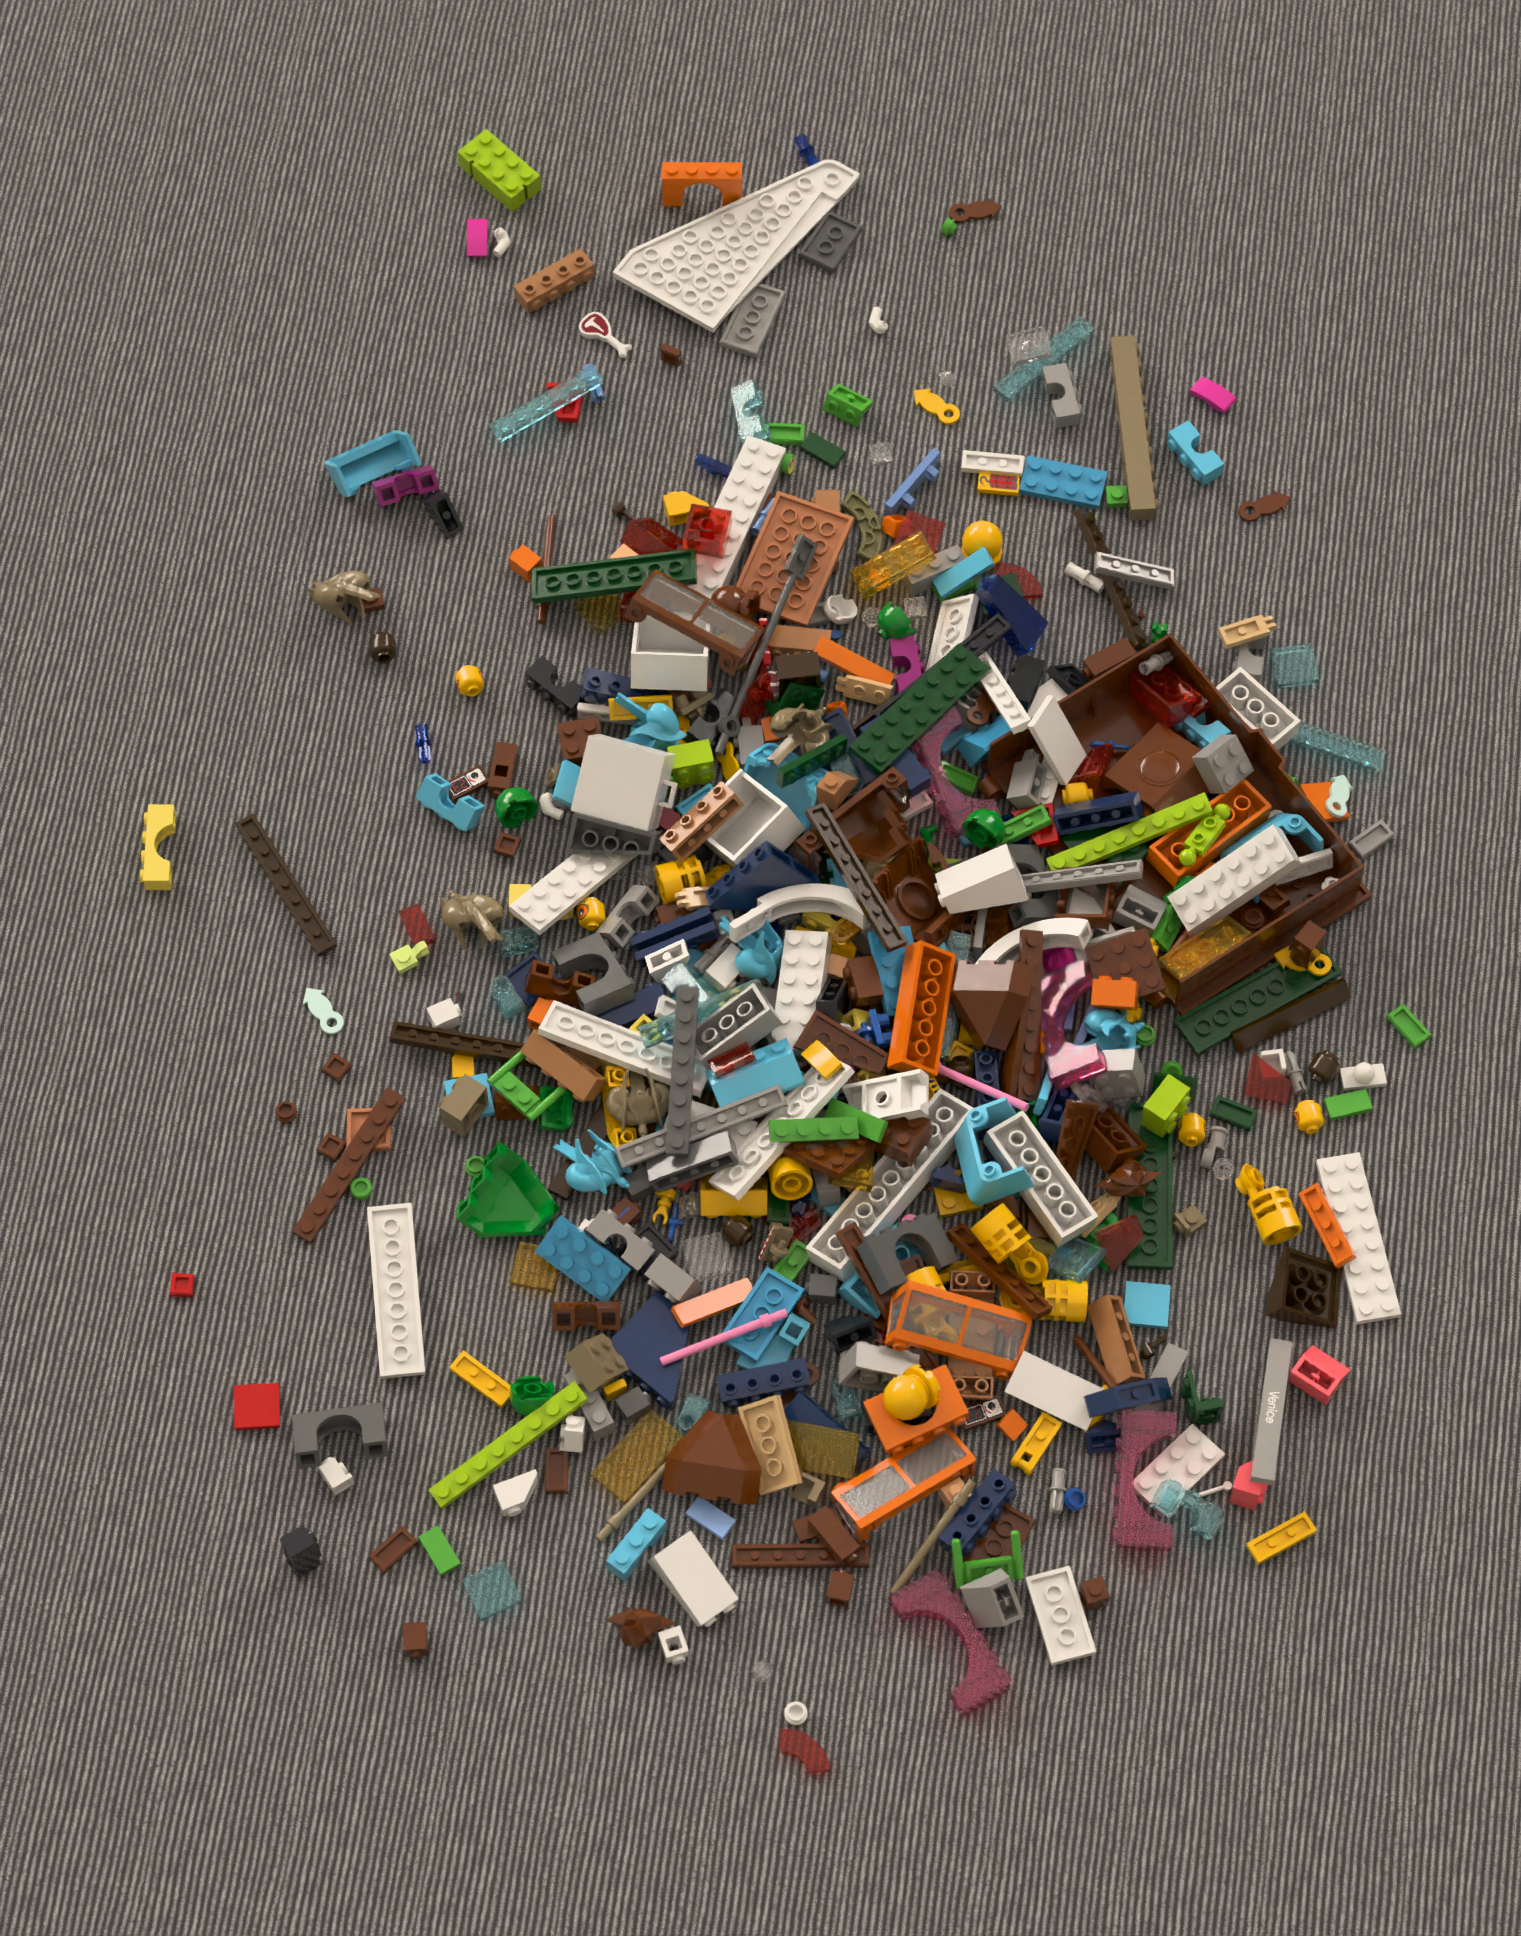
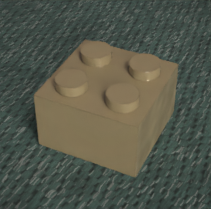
(463, 1105)
(596, 1362)

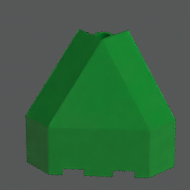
(506, 1198)

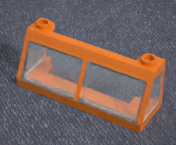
(957, 1327)
(901, 1482)

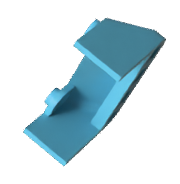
(371, 461)
(1289, 823)
(987, 1181)

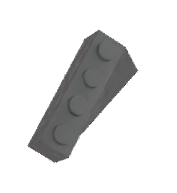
(606, 837)

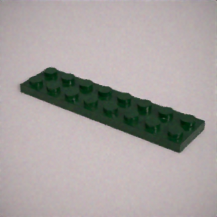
(610, 575)
(919, 709)
(1247, 1001)
(1155, 1209)

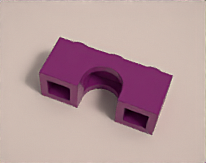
(413, 481)
(905, 653)

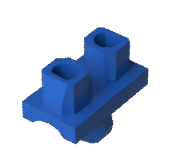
(873, 1030)

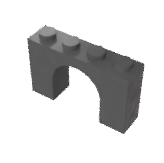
(1045, 902)
(596, 953)
(923, 1233)
(313, 1427)

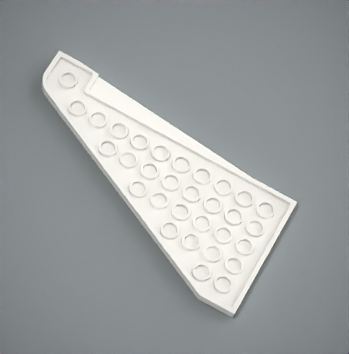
(725, 254)

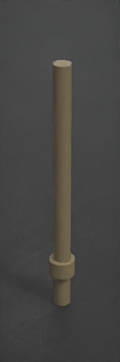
(959, 1500)
(615, 1522)

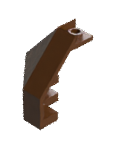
(877, 829)
(990, 999)
(714, 1461)

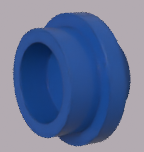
(1074, 1499)

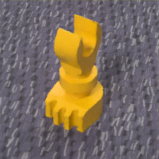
(664, 1204)

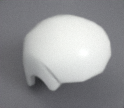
(840, 610)

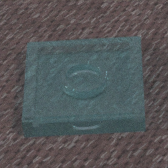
(1294, 665)
(1076, 1259)
(492, 1590)

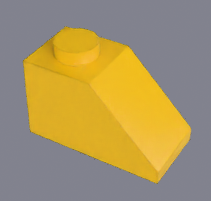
(678, 506)

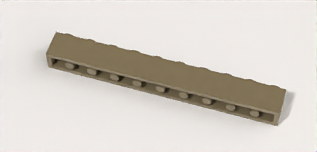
(1132, 427)

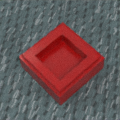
(182, 1285)

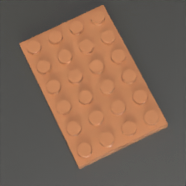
(765, 565)

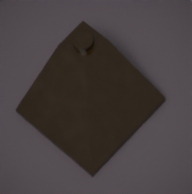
(1304, 1290)

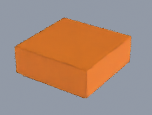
(1012, 1425)

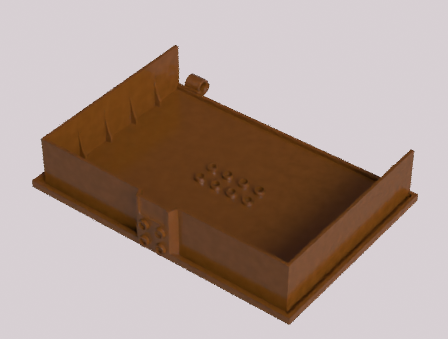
(1106, 713)

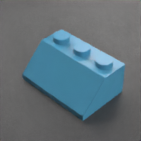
(976, 746)

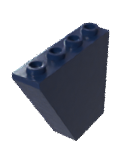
(757, 875)
(644, 1340)

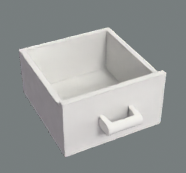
(667, 659)
(624, 782)
(758, 821)

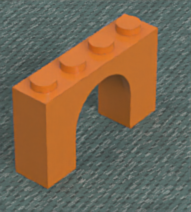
(680, 175)
(896, 1435)

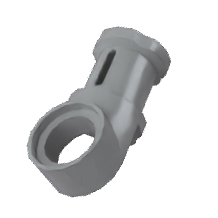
(1215, 1146)

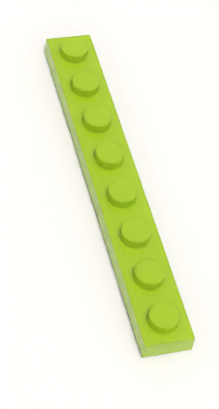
(1133, 834)
(508, 1445)

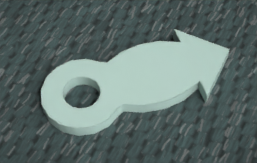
(1339, 794)
(322, 1010)

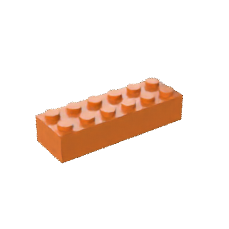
(1247, 812)
(921, 1009)

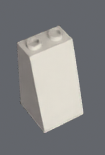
(981, 882)
(694, 1579)

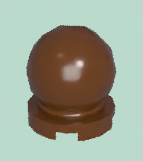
(738, 601)

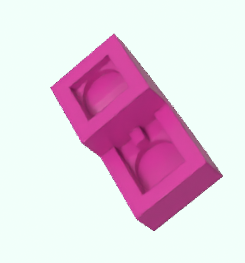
(477, 237)
(1215, 395)

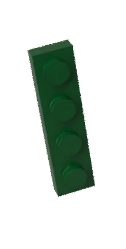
(812, 761)

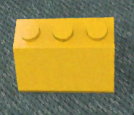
(716, 1203)

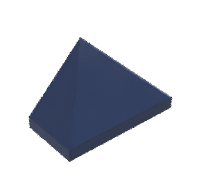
(1102, 1437)

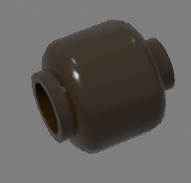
(382, 647)
(962, 1065)
(1324, 1067)
(737, 1231)

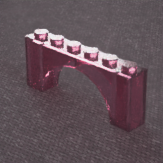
(949, 801)
(1067, 1061)
(1134, 1525)
(934, 1599)

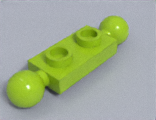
(1204, 834)

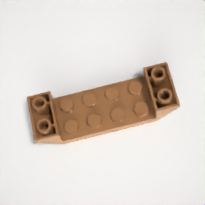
(972, 1379)

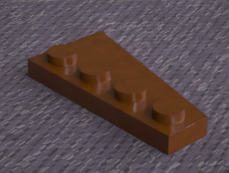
(842, 1044)
(1074, 1133)

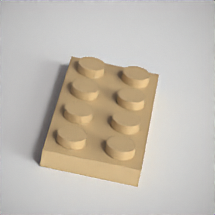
(772, 1444)

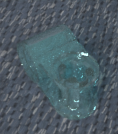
(847, 765)
(516, 941)
(506, 997)
(846, 1403)
(692, 1411)

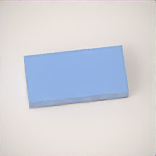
(710, 1518)

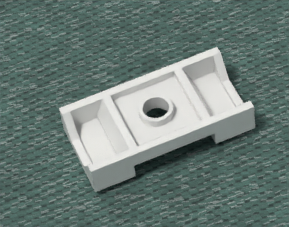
(905, 1093)

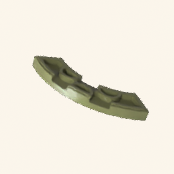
(868, 523)

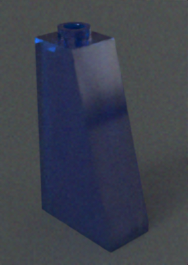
(1025, 620)

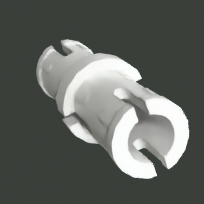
(1084, 577)

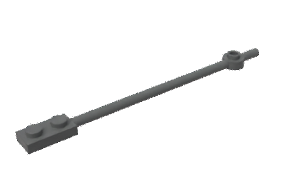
(796, 568)

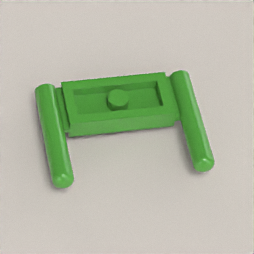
(519, 1094)
(976, 1569)

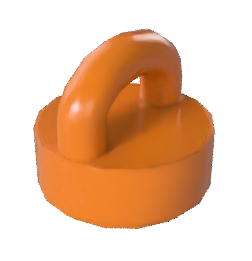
(833, 706)

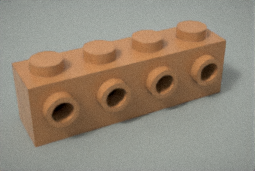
(554, 281)
(701, 821)
(563, 1066)
(1115, 1340)

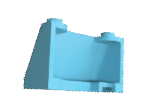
(796, 796)

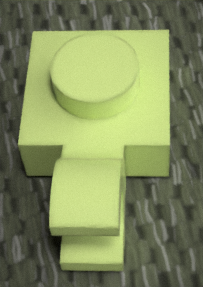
(406, 958)

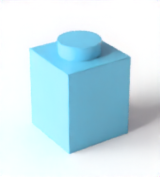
(794, 1329)

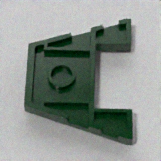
(1134, 853)

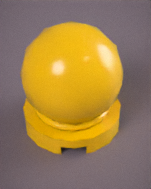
(981, 535)
(911, 1393)

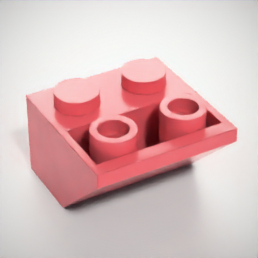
(1318, 1374)
(1245, 1492)

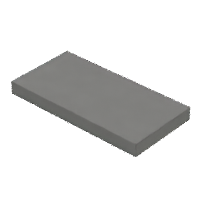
(752, 320)

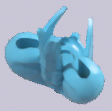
(654, 728)
(760, 952)
(1112, 1030)
(596, 1172)

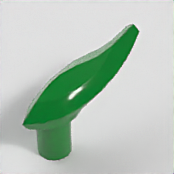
(927, 832)

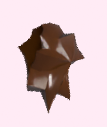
(1128, 1180)
(638, 1625)

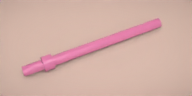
(982, 1087)
(763, 1321)

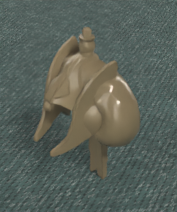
(341, 590)
(802, 727)
(472, 910)
(638, 1106)

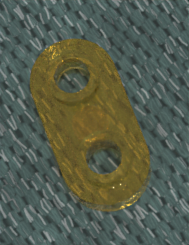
(846, 927)

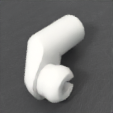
(502, 240)
(875, 322)
(548, 808)

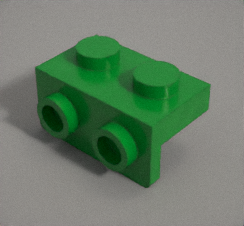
(559, 1114)

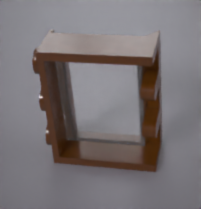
(1089, 903)

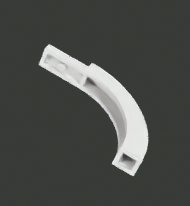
(797, 899)
(1056, 933)

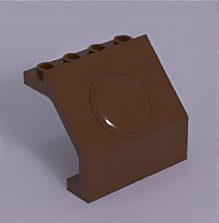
(1158, 769)
(912, 898)

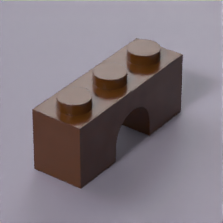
(543, 983)
(602, 1314)

